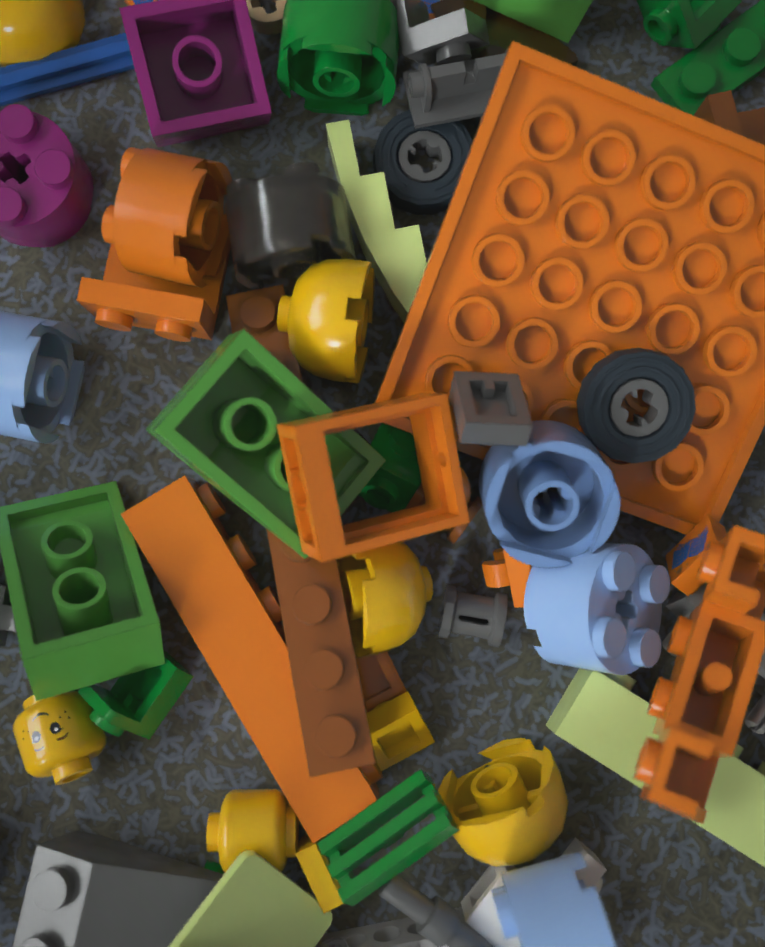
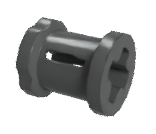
(473, 615)

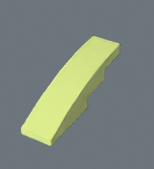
(394, 253)

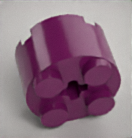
(42, 181)

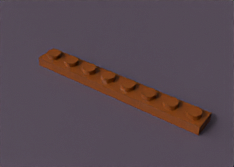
(311, 602)

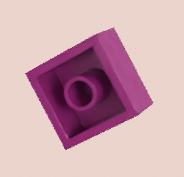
(196, 68)

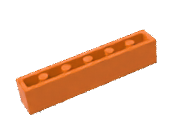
(242, 643)

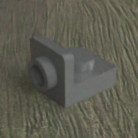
(490, 409)

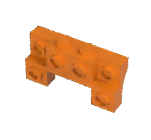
(711, 678)

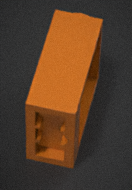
(313, 490)

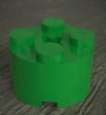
(339, 54)

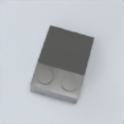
(107, 894)

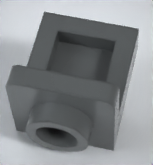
(440, 39)

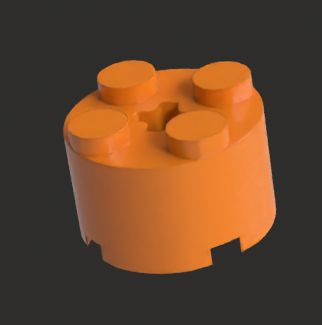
(169, 216)

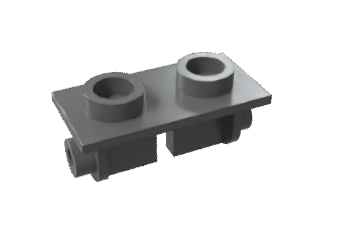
(451, 90)

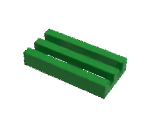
(335, 845)

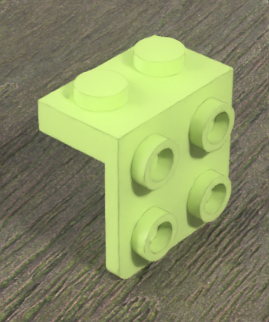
(255, 908)

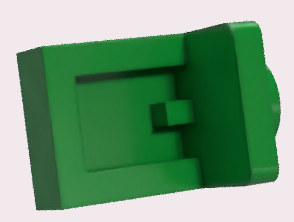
(683, 21)
(399, 475)
(138, 699)

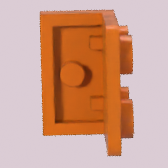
(152, 303)

